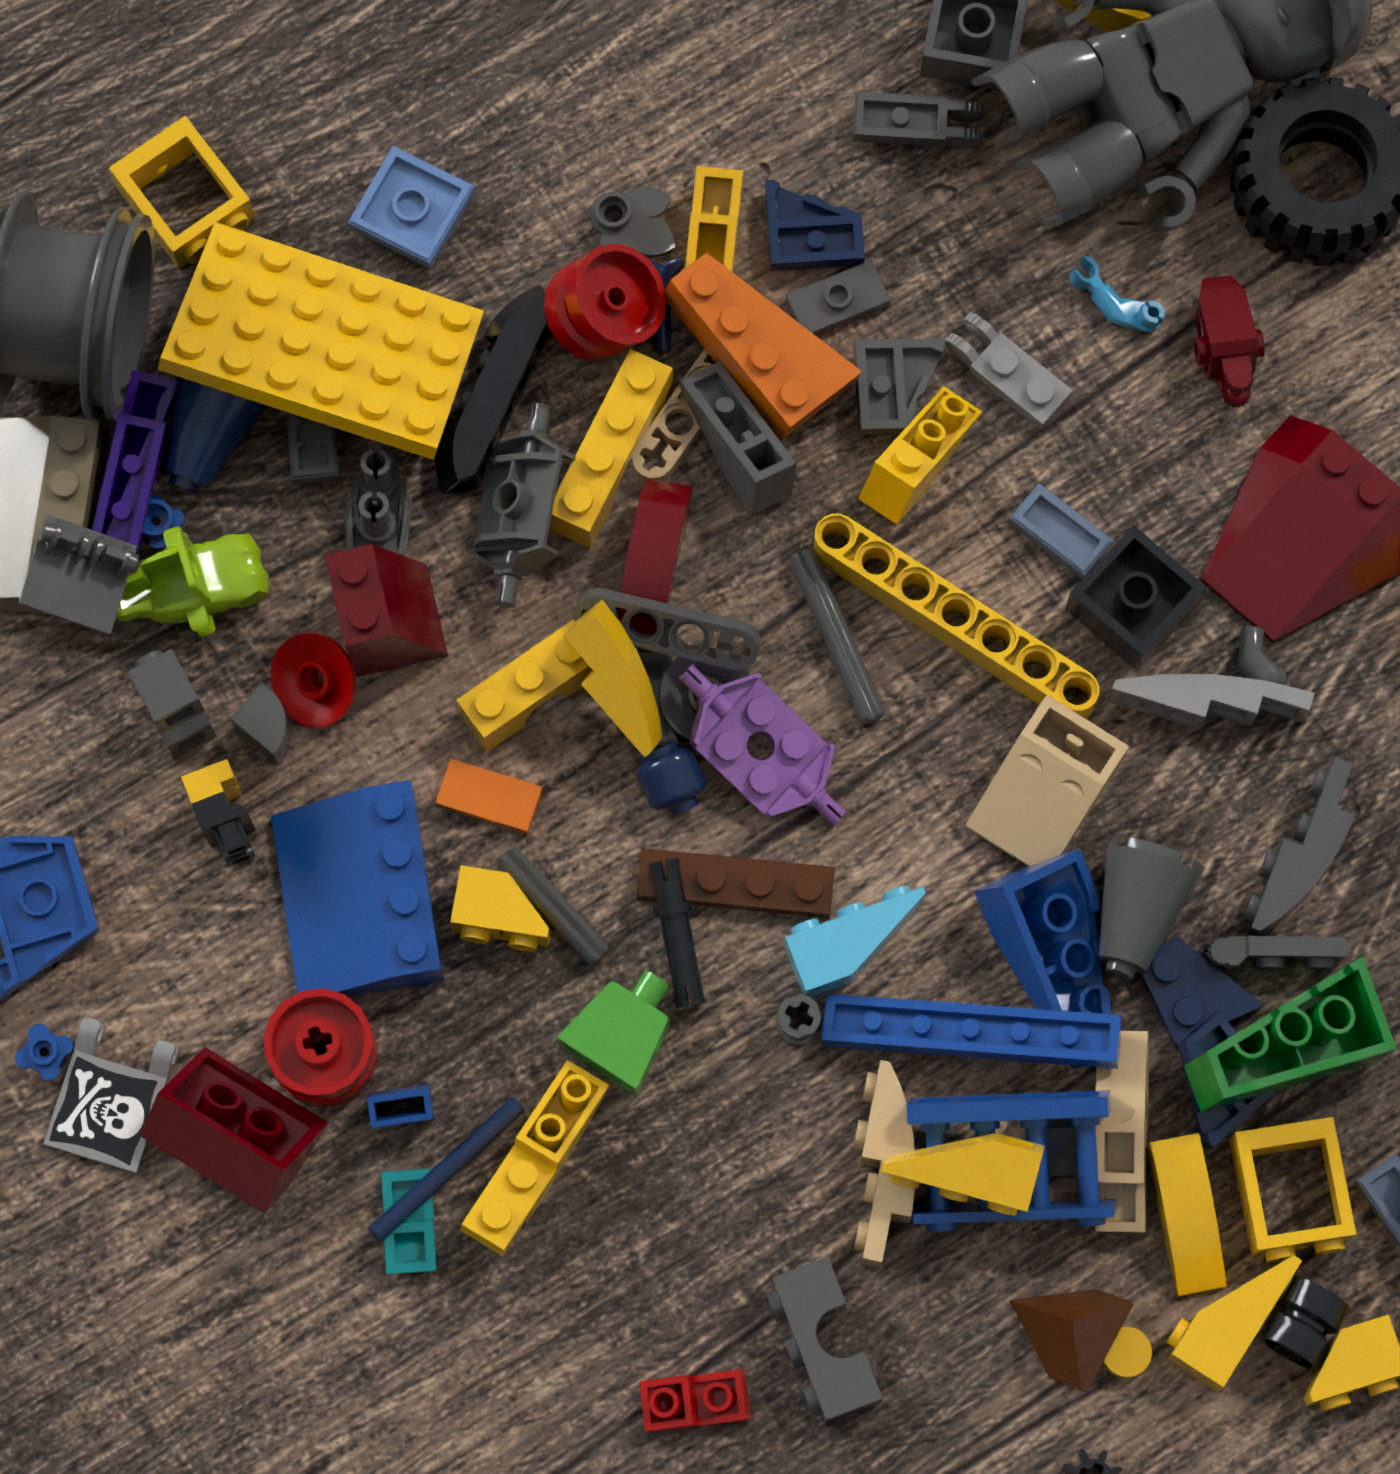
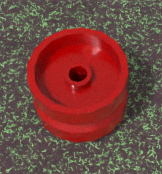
(605, 302)
(315, 1019)

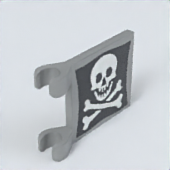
(107, 1102)

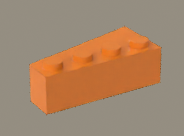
(765, 351)

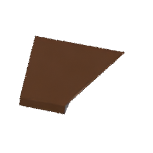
(1072, 1332)

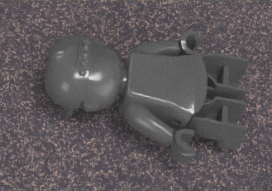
(1160, 80)

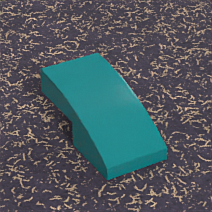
(414, 1241)

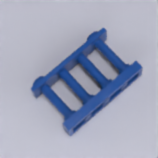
(1034, 1113)

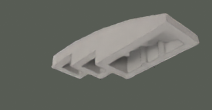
(1192, 696)

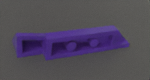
(134, 458)

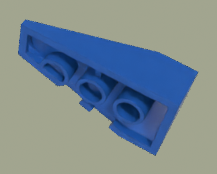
(1050, 932)

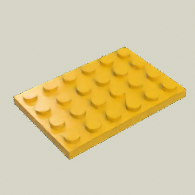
(321, 340)

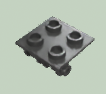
(78, 574)

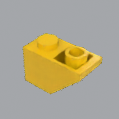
(496, 908)
(1355, 1361)

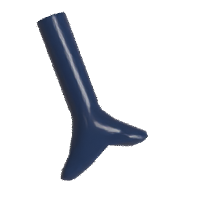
(662, 337)

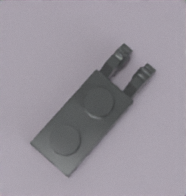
(914, 120)
(1274, 951)

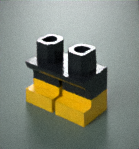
(220, 821)

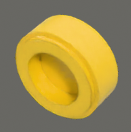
(1128, 1354)

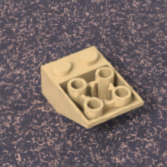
(1047, 784)

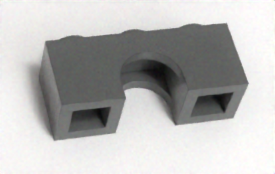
(171, 701)
(835, 1384)

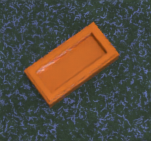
(489, 796)

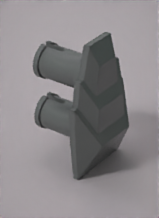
(378, 505)

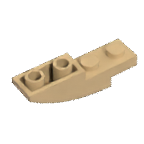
(1123, 1135)
(883, 1136)

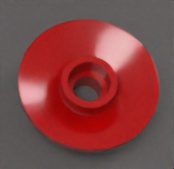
(297, 680)

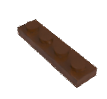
(744, 883)

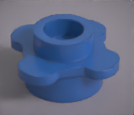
(168, 517)
(46, 1066)

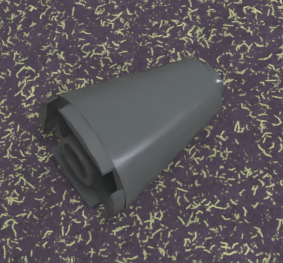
(1141, 902)

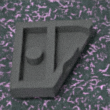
(892, 381)

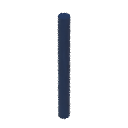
(446, 1169)

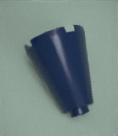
(205, 432)

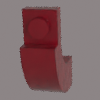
(655, 546)

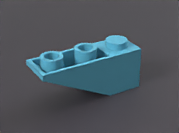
(840, 949)

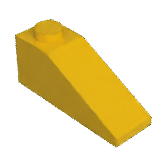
(1223, 1331)

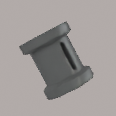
(792, 1007)

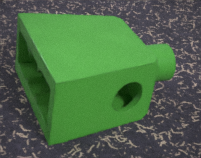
(620, 1032)

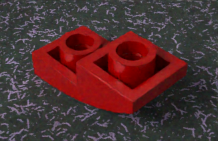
(695, 1401)

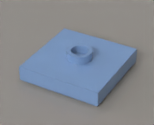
(411, 207)

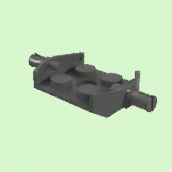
(516, 536)

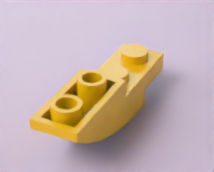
(535, 1158)

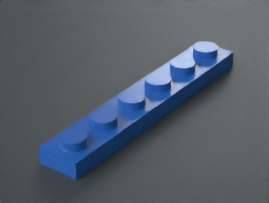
(972, 1031)

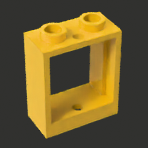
(158, 157)
(1286, 1138)

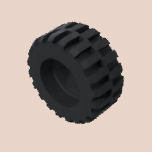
(1302, 224)

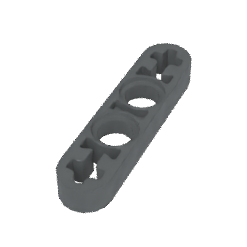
(669, 620)

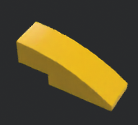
(715, 215)
(617, 676)
(1187, 1214)

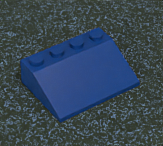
(358, 892)

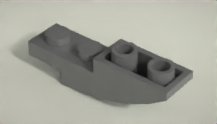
(1298, 867)

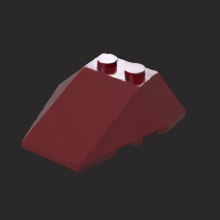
(1305, 531)

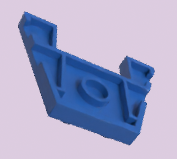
(42, 906)

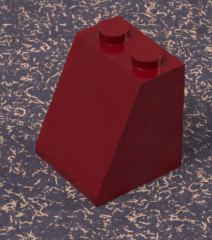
(385, 609)

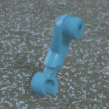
(1117, 310)

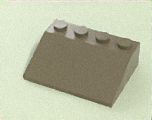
(44, 469)

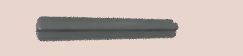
(837, 636)

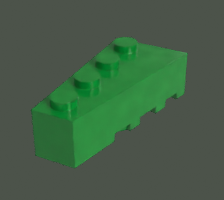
(1305, 1039)

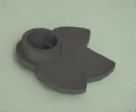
(640, 220)

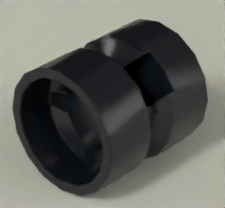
(1302, 1327)

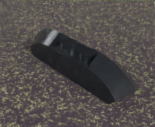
(485, 412)

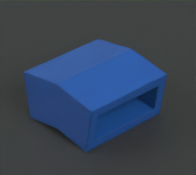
(399, 1094)

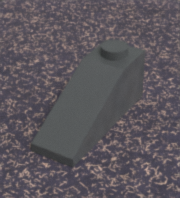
(739, 438)

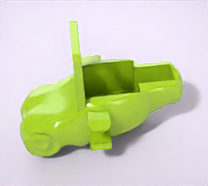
(195, 581)

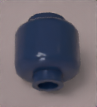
(671, 778)

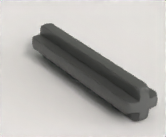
(554, 906)

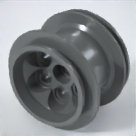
(74, 304)

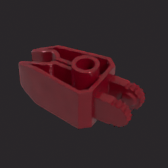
(1227, 338)

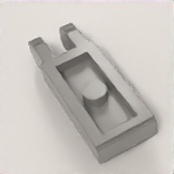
(1010, 372)

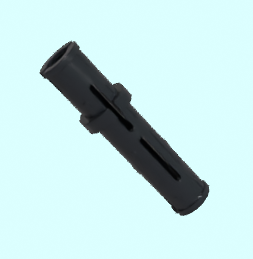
(677, 932)

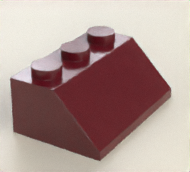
(233, 1129)

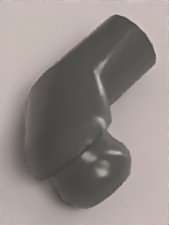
(1253, 662)

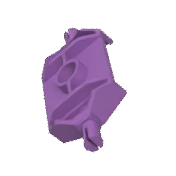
(797, 759)

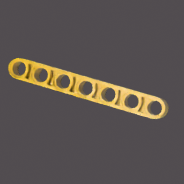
(944, 597)

